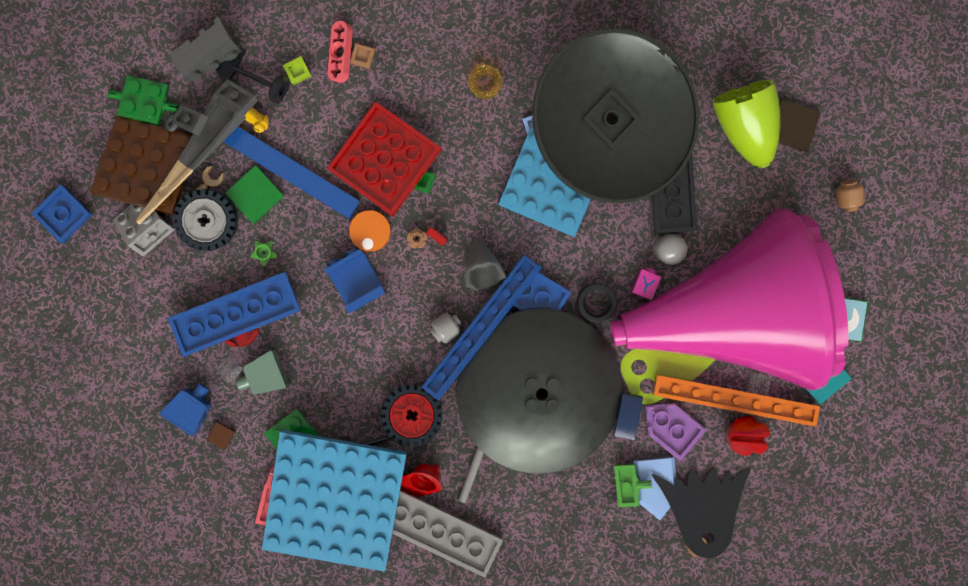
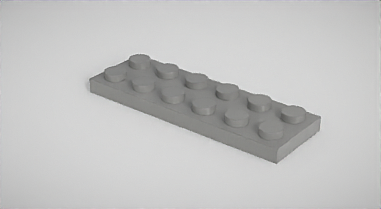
(445, 534)

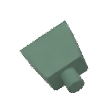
(263, 374)

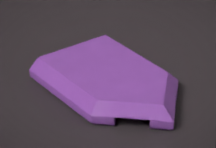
(673, 428)

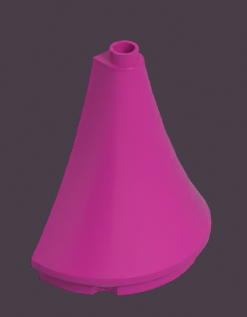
(759, 306)

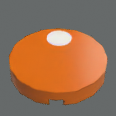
(370, 231)

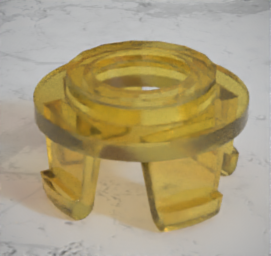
(481, 70)

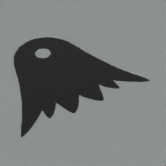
(705, 509)

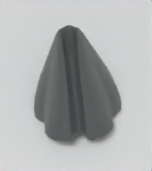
(482, 267)

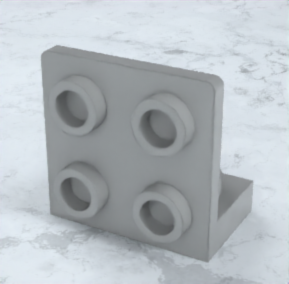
(142, 236)

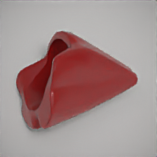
(747, 436)

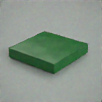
(254, 194)

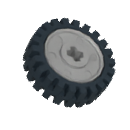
(189, 220)

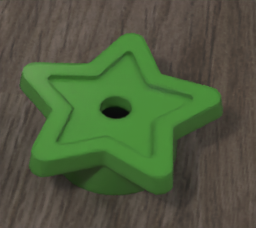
(259, 247)

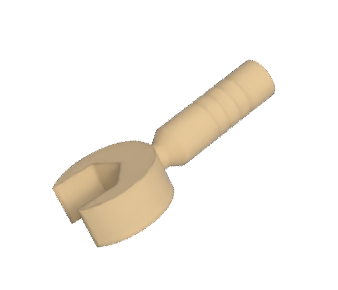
(208, 181)

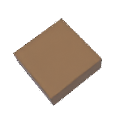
(362, 56)

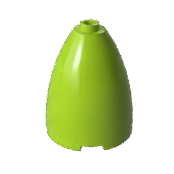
(751, 120)

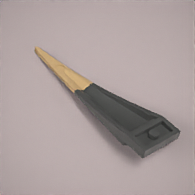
(224, 115)

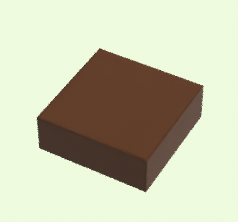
(221, 435)

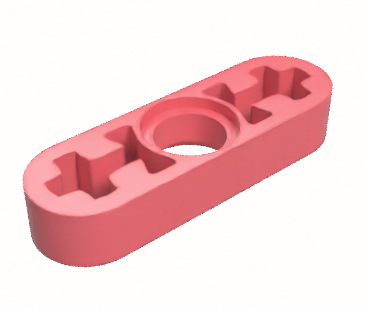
(335, 44)

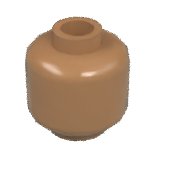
(850, 195)

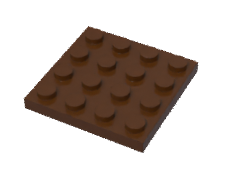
(138, 163)

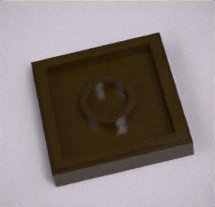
(797, 125)

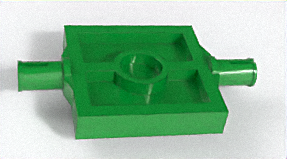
(143, 100)

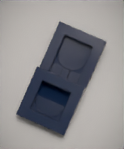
(628, 416)

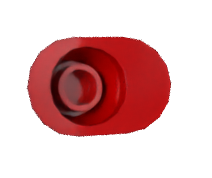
(422, 480)

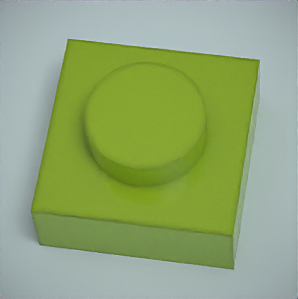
(297, 70)

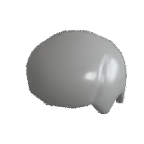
(670, 249)

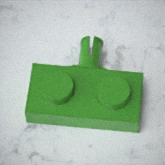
(628, 485)

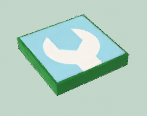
(856, 318)

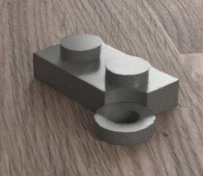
(186, 119)

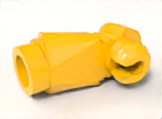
(258, 120)

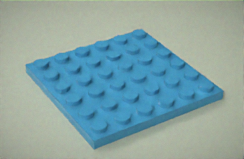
(333, 500)

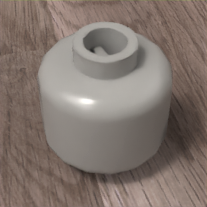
(445, 328)

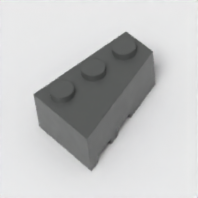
(205, 51)

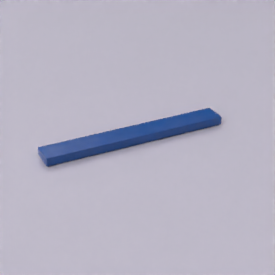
(292, 172)
(481, 327)

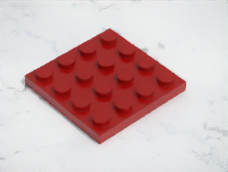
(384, 159)

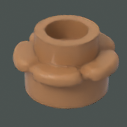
(417, 243)

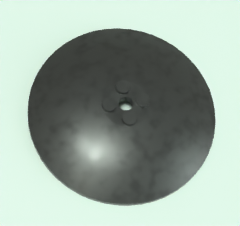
(652, 109)
(532, 353)

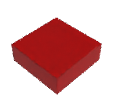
(436, 236)

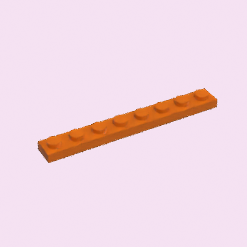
(736, 400)

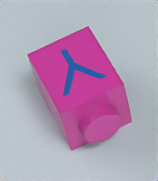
(645, 283)

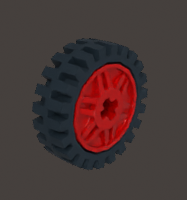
(410, 432)

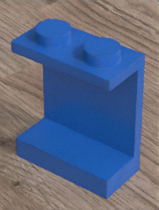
(355, 279)

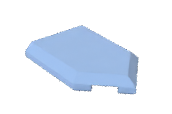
(653, 498)

